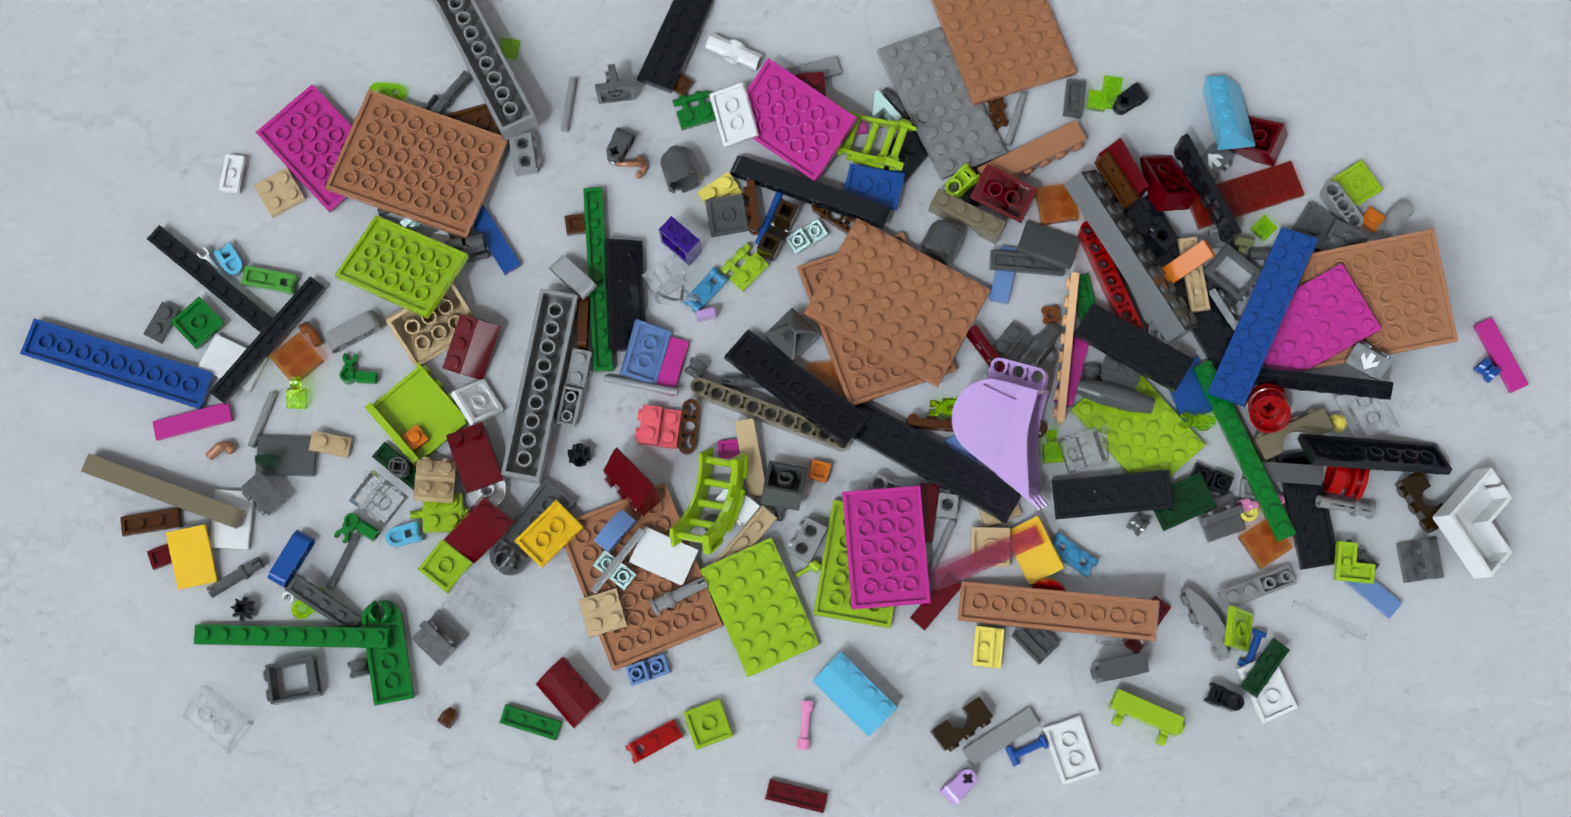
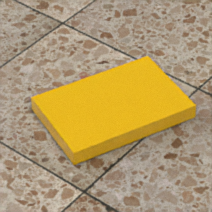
(549, 534)
(192, 556)
(1041, 560)

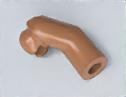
(220, 447)

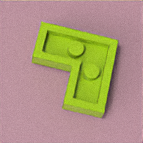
(1346, 565)

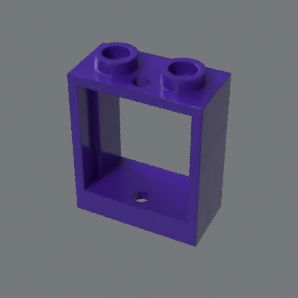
(676, 235)

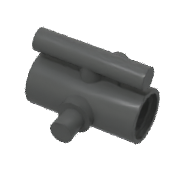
(471, 245)

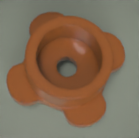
(1052, 309)

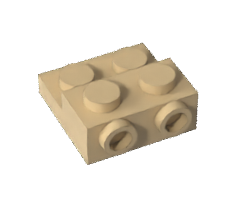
(434, 480)

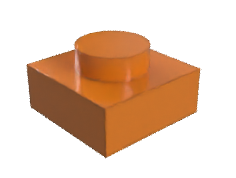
(1372, 219)
(415, 438)
(819, 471)

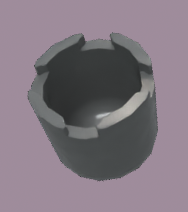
(680, 169)
(942, 241)

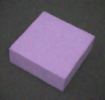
(706, 314)

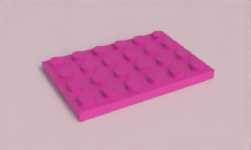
(797, 120)
(308, 141)
(1321, 322)
(886, 547)

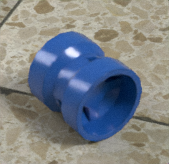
(1491, 372)

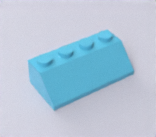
(1227, 113)
(854, 694)

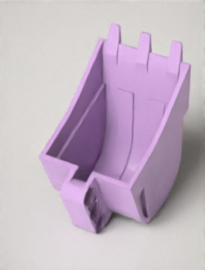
(1001, 425)

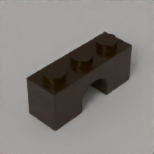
(775, 236)
(1412, 490)
(976, 714)

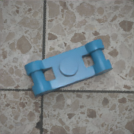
(706, 289)
(1073, 555)

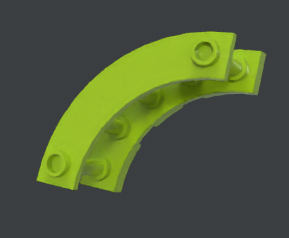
(881, 159)
(729, 510)

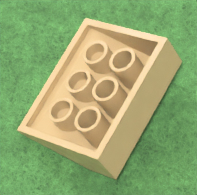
(429, 337)

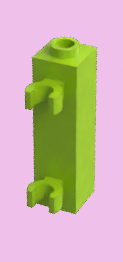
(1147, 713)

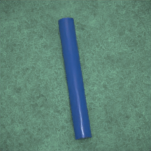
(769, 217)

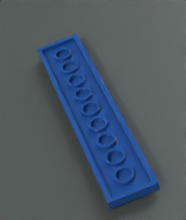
(1263, 316)
(117, 364)

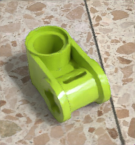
(963, 180)

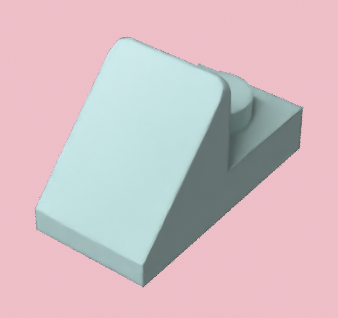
(882, 106)

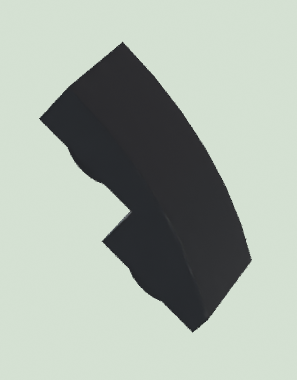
(1215, 480)

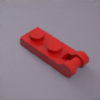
(654, 741)

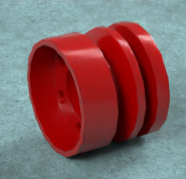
(1269, 417)
(1350, 481)

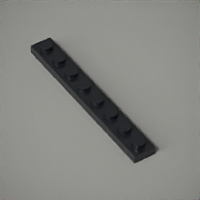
(209, 278)
(267, 340)
(1327, 383)

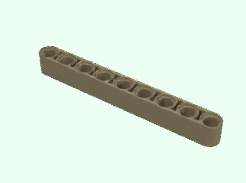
(763, 407)
(162, 491)

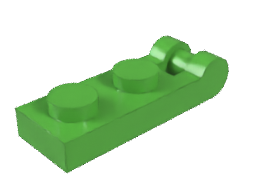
(269, 280)

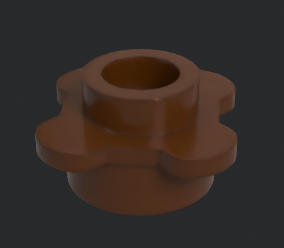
(995, 107)
(1001, 116)

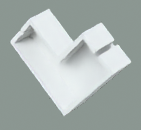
(1468, 522)

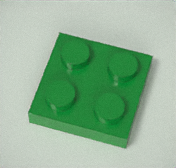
(198, 323)

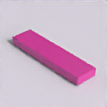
(1078, 355)
(1500, 355)
(192, 421)

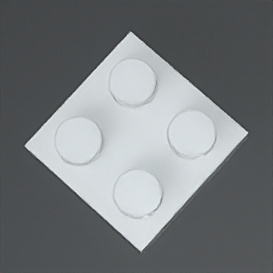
(477, 402)

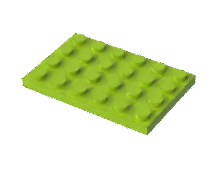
(402, 266)
(1140, 439)
(833, 590)
(759, 607)

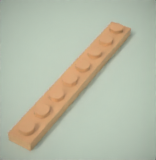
(1064, 356)

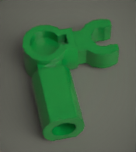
(349, 375)
(354, 521)

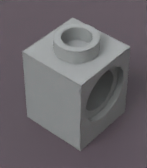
(945, 514)

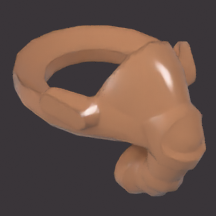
(639, 162)

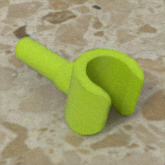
(815, 566)

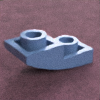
(614, 530)
(648, 669)

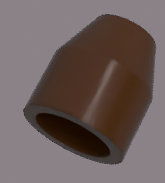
(447, 717)

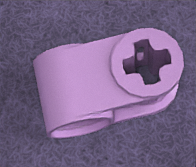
(956, 789)

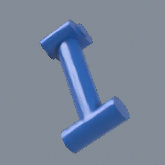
(1253, 648)
(1015, 754)

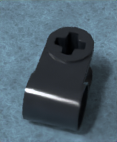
(1129, 99)
(1220, 696)

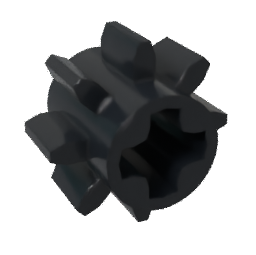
(579, 454)
(238, 608)

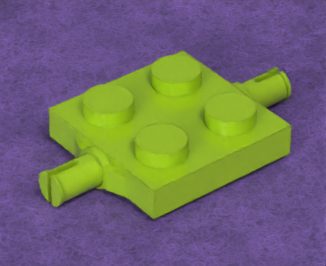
(440, 516)

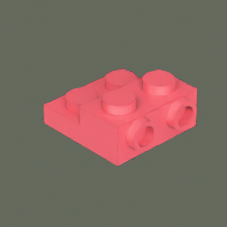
(658, 427)

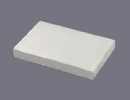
(734, 114)
(222, 355)
(228, 537)
(658, 557)
(1274, 698)
(1071, 750)

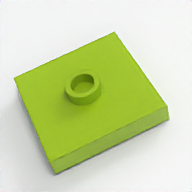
(1358, 183)
(444, 566)
(1238, 629)
(708, 724)

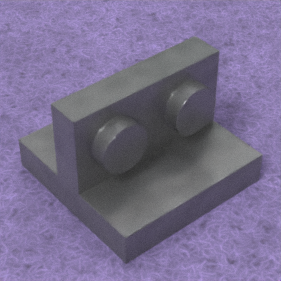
(614, 90)
(1222, 520)
(1420, 560)
(439, 637)

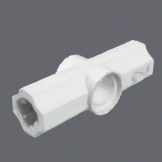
(733, 51)

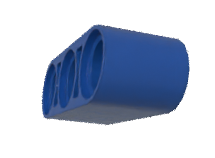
(291, 558)

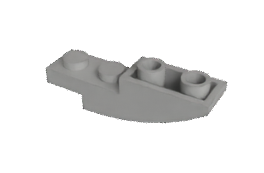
(574, 387)
(1256, 587)
(1203, 614)

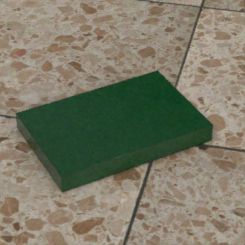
(1189, 500)

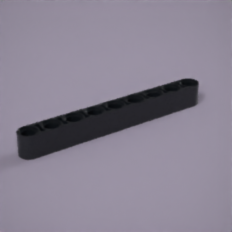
(810, 191)

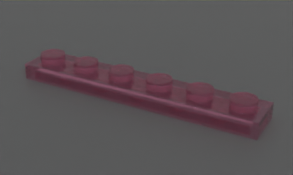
(985, 558)

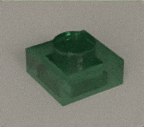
(267, 461)

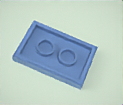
(645, 352)

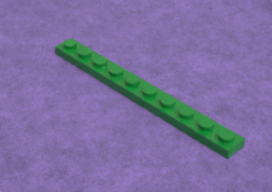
(596, 272)
(1246, 456)
(292, 636)

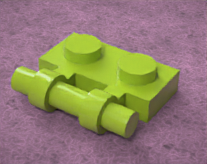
(748, 272)

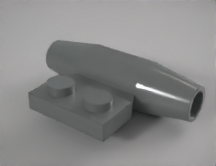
(1018, 346)
(1116, 388)

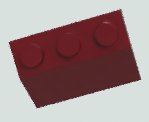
(1128, 166)
(471, 346)
(630, 483)
(569, 692)

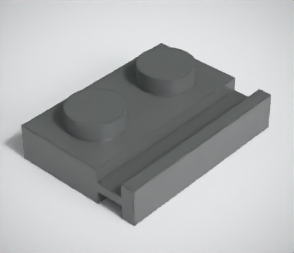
(1035, 643)

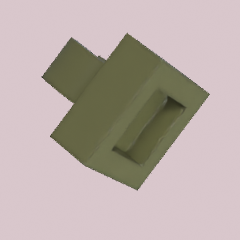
(1242, 244)

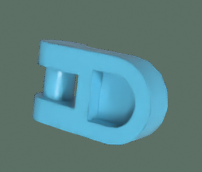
(233, 264)
(397, 536)

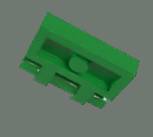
(695, 115)

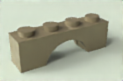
(953, 208)
(1271, 444)

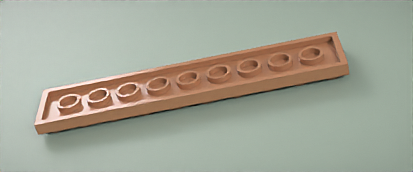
(1059, 611)

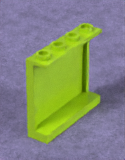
(421, 403)

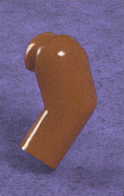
(313, 333)

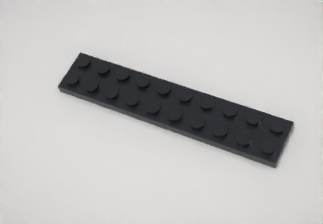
(1213, 329)
(937, 463)

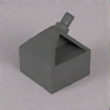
(792, 335)
(783, 487)

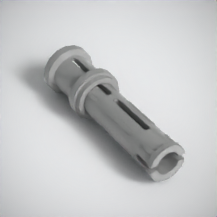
(1352, 507)
(669, 599)

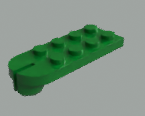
(388, 667)

